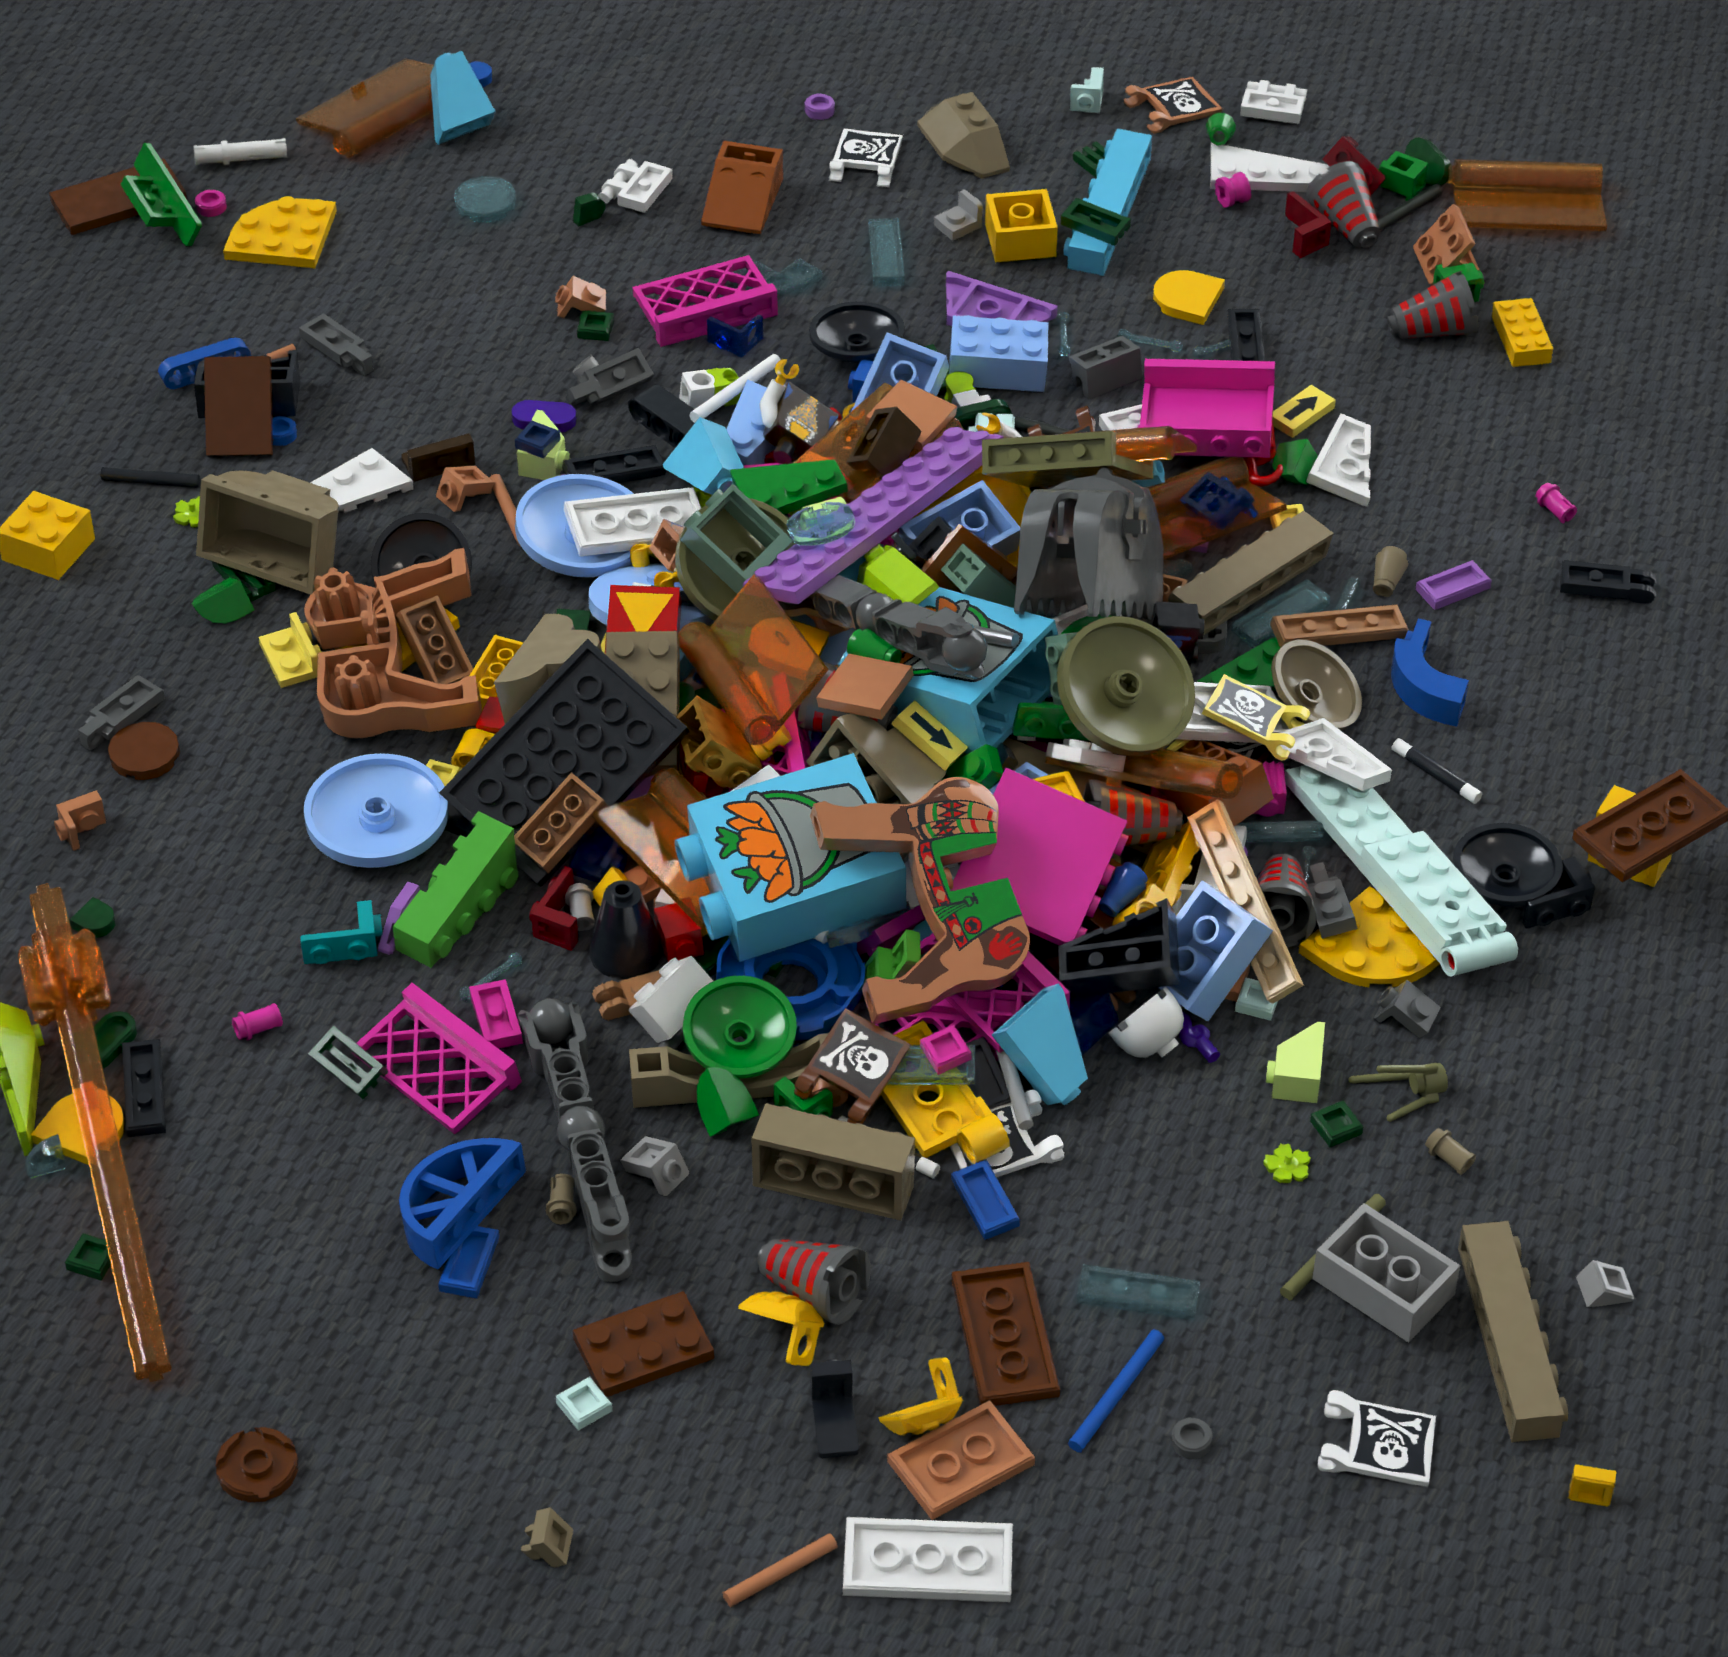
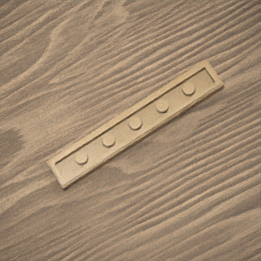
(1237, 881)

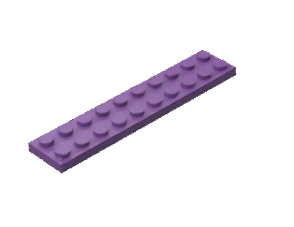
(878, 514)

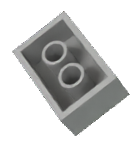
(1386, 1272)

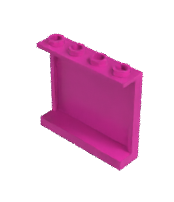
(1212, 403)
(1051, 853)

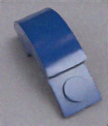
(1420, 685)

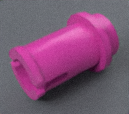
(1550, 496)
(256, 1021)

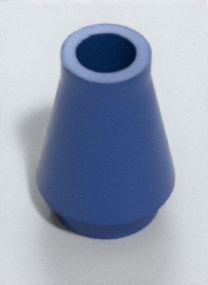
(1124, 886)

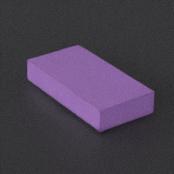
(1453, 585)

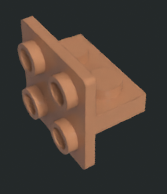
(1445, 243)

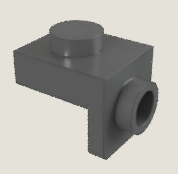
(1408, 1007)

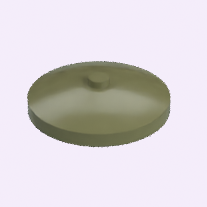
(698, 581)
(1126, 686)

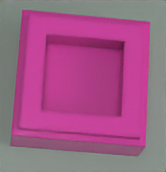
(945, 1049)

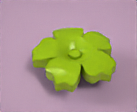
(187, 512)
(1287, 1165)

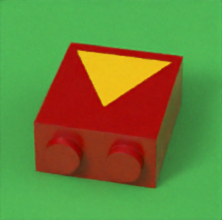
(644, 609)

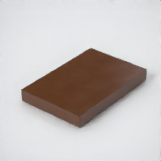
(238, 406)

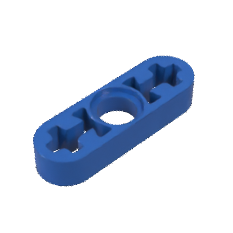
(192, 358)

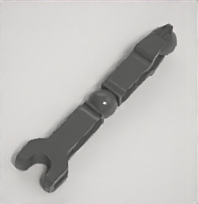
(937, 637)
(580, 1128)

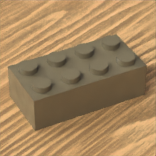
(654, 664)
(833, 1161)

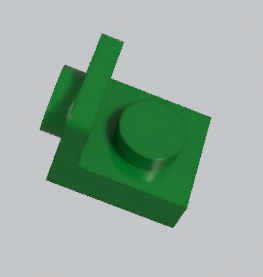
(819, 1104)

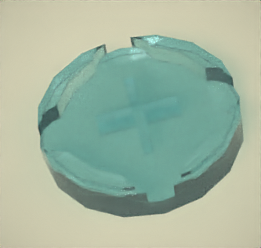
(485, 198)
(820, 525)

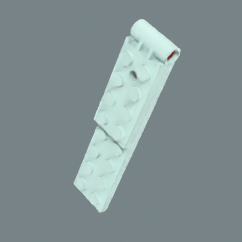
(1408, 873)

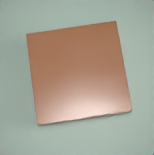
(921, 407)
(865, 686)

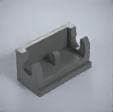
(1106, 366)

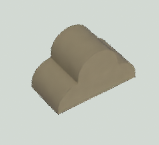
(538, 659)
(889, 760)

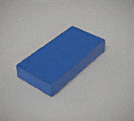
(985, 1199)
(469, 1263)

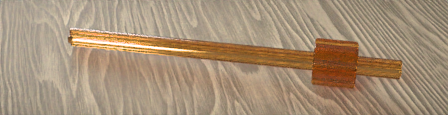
(67, 984)

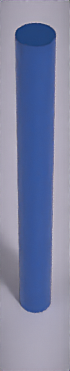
(1116, 1391)

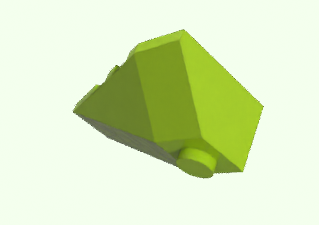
(895, 575)
(20, 1070)

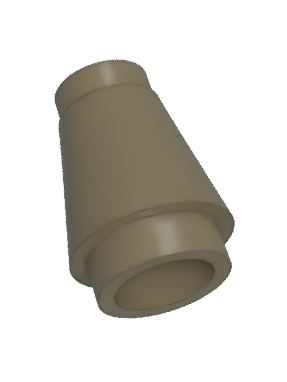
(1389, 569)

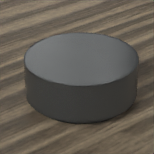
(1191, 1438)

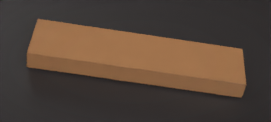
(1341, 626)

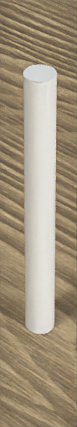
(734, 388)

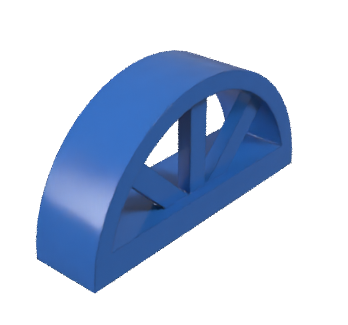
(491, 1171)

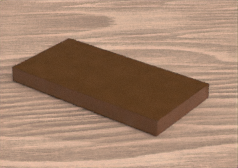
(97, 201)
(1651, 825)
(1005, 1334)

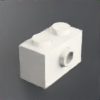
(663, 1005)

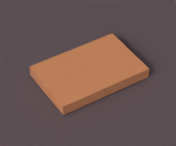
(961, 1459)

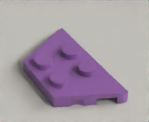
(983, 300)

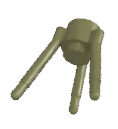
(1423, 1079)

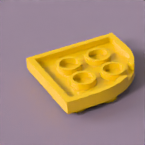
(282, 232)
(1374, 953)

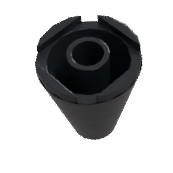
(624, 933)

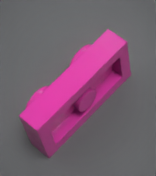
(496, 1014)

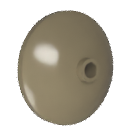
(1318, 680)

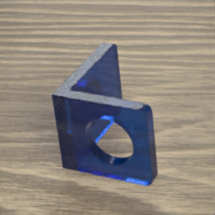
(733, 339)

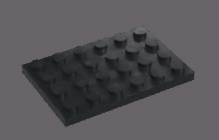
(580, 722)

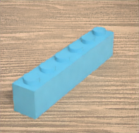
(1114, 190)

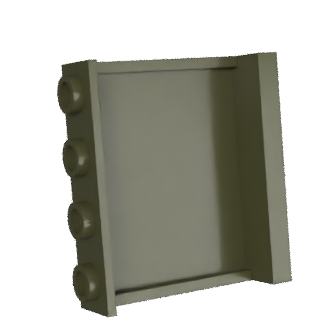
(1058, 458)

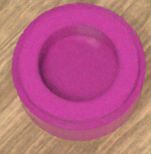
(210, 203)

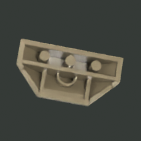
(965, 135)

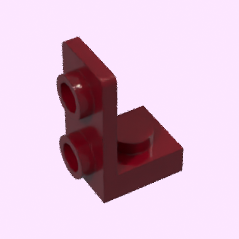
(1347, 150)
(1312, 228)
(547, 919)

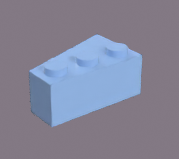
(747, 426)

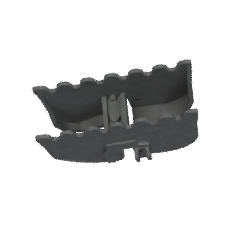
(1091, 546)

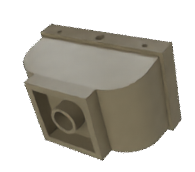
(268, 526)

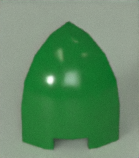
(1296, 459)
(223, 602)
(723, 1100)

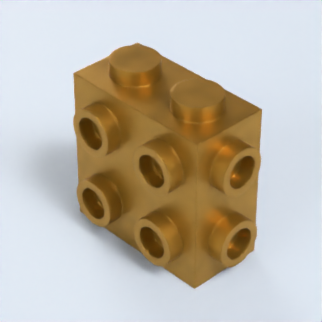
(716, 745)

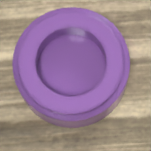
(819, 106)

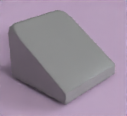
(1604, 1284)

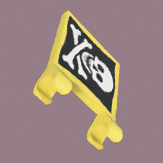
(1254, 714)

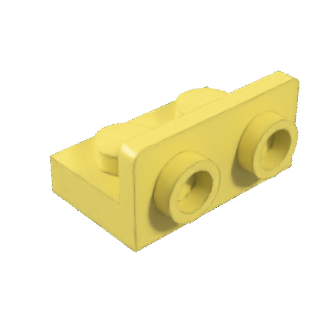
(291, 653)

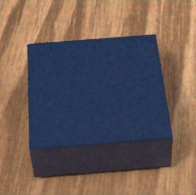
(537, 439)

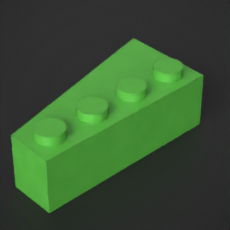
(459, 891)

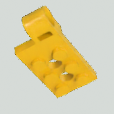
(1166, 869)
(947, 1120)

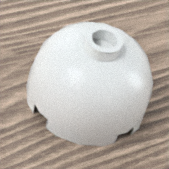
(1151, 1027)

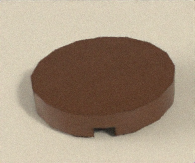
(143, 750)
(255, 1476)

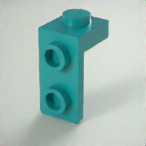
(345, 944)

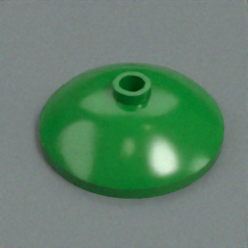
(740, 1009)

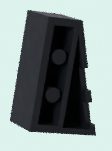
(285, 386)
(1124, 956)

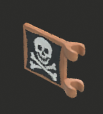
(1174, 101)

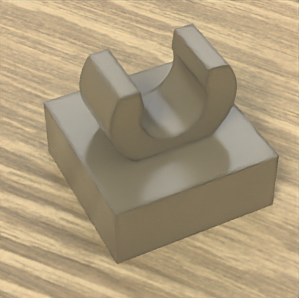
(549, 1538)

